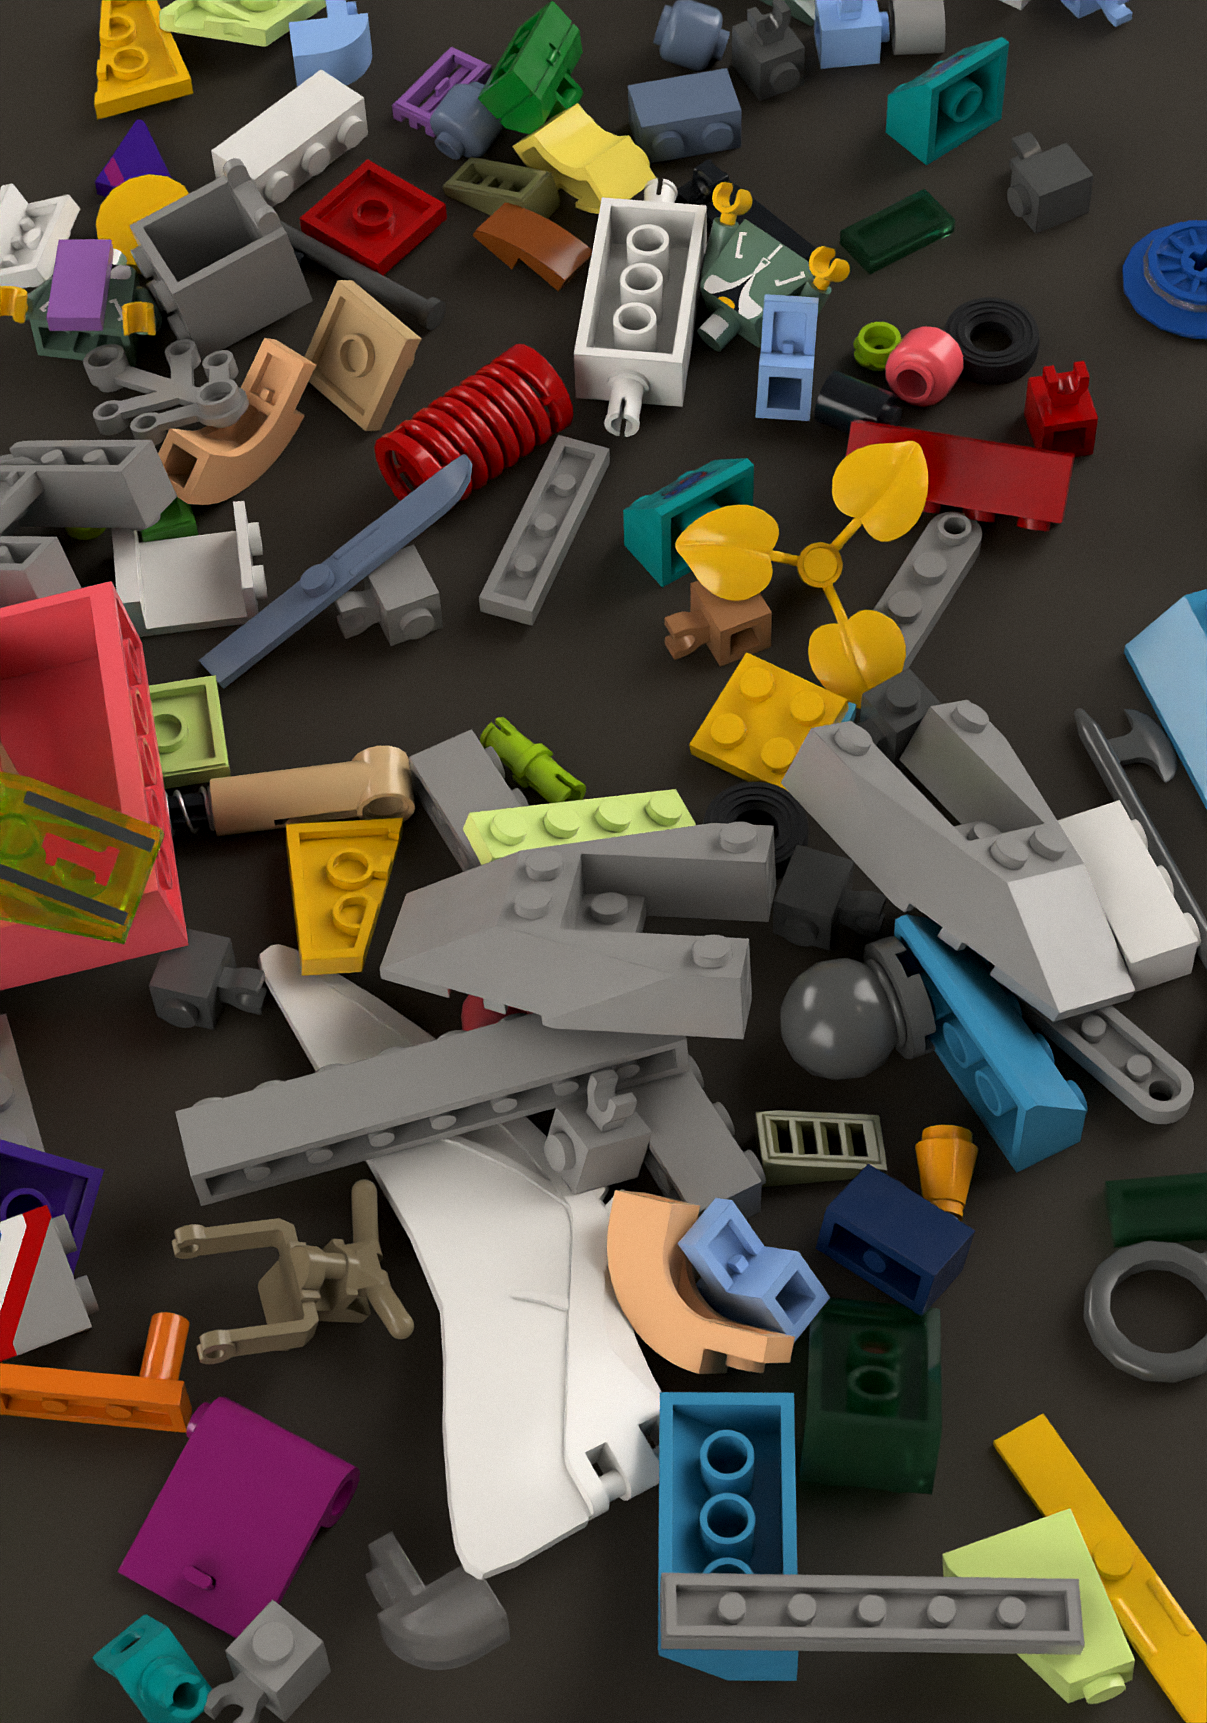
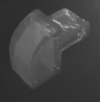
(433, 1623)

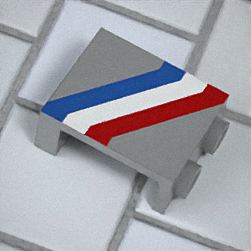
(37, 1285)

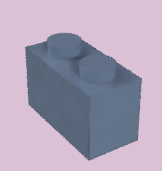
(685, 115)

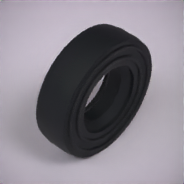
(999, 316)
(769, 802)

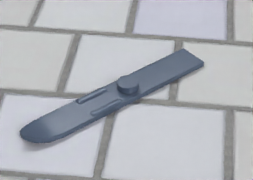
(338, 573)

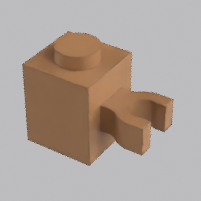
(723, 624)

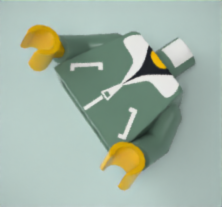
(748, 263)
(127, 316)

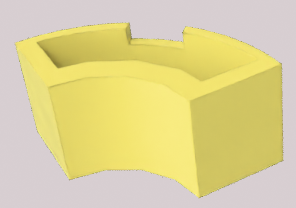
(586, 159)

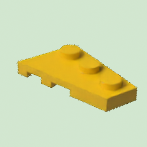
(137, 59)
(339, 888)

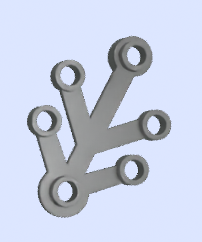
(213, 404)

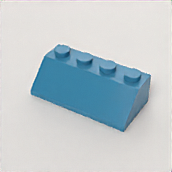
(1172, 670)
(991, 1050)
(728, 1506)

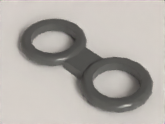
(1102, 1327)

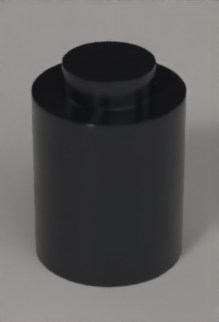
(851, 399)

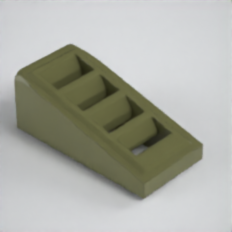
(503, 183)
(798, 1126)

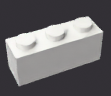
(296, 136)
(1134, 894)

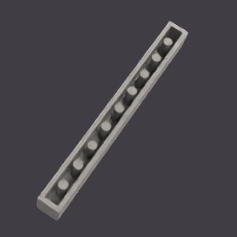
(691, 1138)

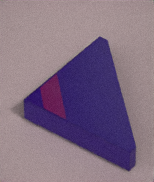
(133, 158)

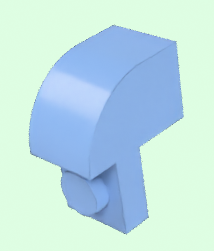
(332, 44)
(787, 357)
(747, 1279)

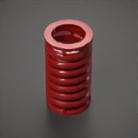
(480, 422)

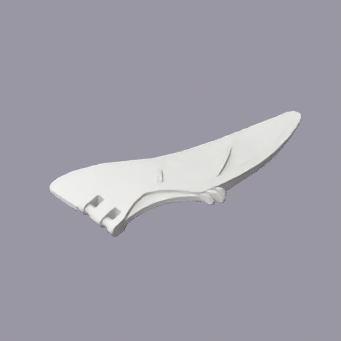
(530, 1325)

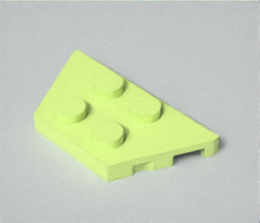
(237, 20)

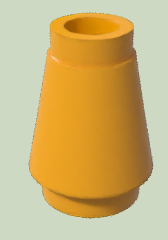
(946, 1166)

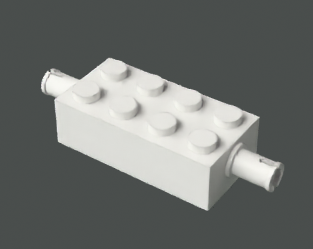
(640, 304)

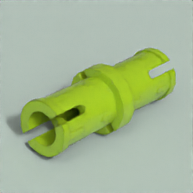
(531, 763)

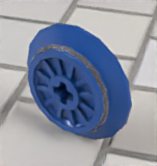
(1169, 278)

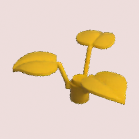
(734, 551)

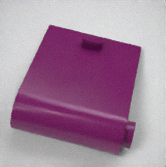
(240, 1511)

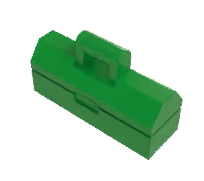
(535, 72)

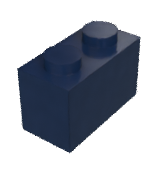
(894, 1239)

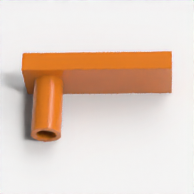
(146, 1402)

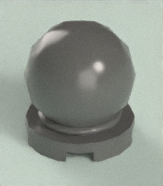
(852, 1014)

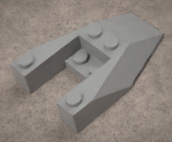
(71, 487)
(993, 883)
(566, 926)

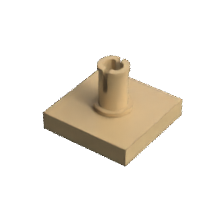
(360, 355)

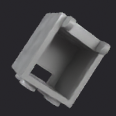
(219, 262)

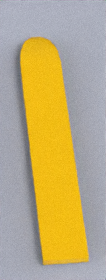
(1137, 1594)

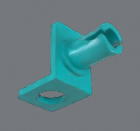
(155, 1672)

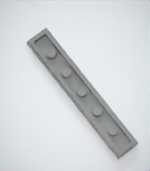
(870, 1613)

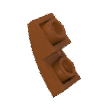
(525, 236)

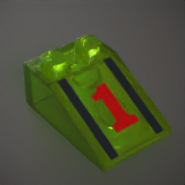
(71, 861)

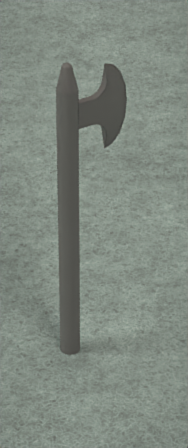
(1147, 745)

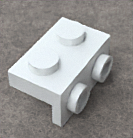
(31, 236)

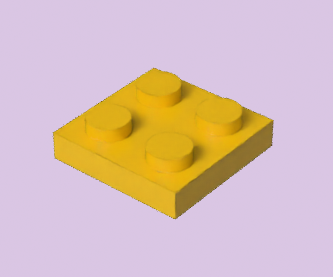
(763, 721)

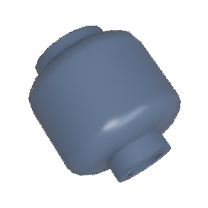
(691, 34)
(464, 123)

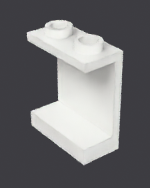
(191, 578)

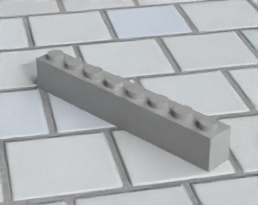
(407, 1100)

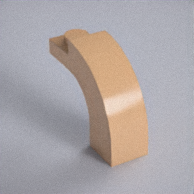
(222, 462)
(661, 1296)

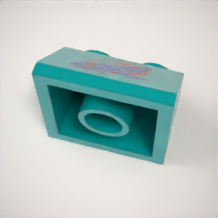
(949, 101)
(660, 518)

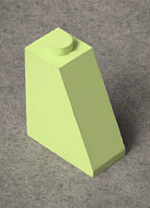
(1057, 1550)

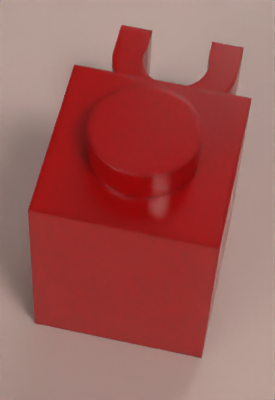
(1061, 411)

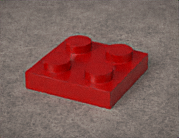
(374, 217)

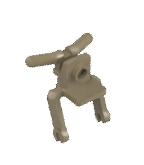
(304, 1282)

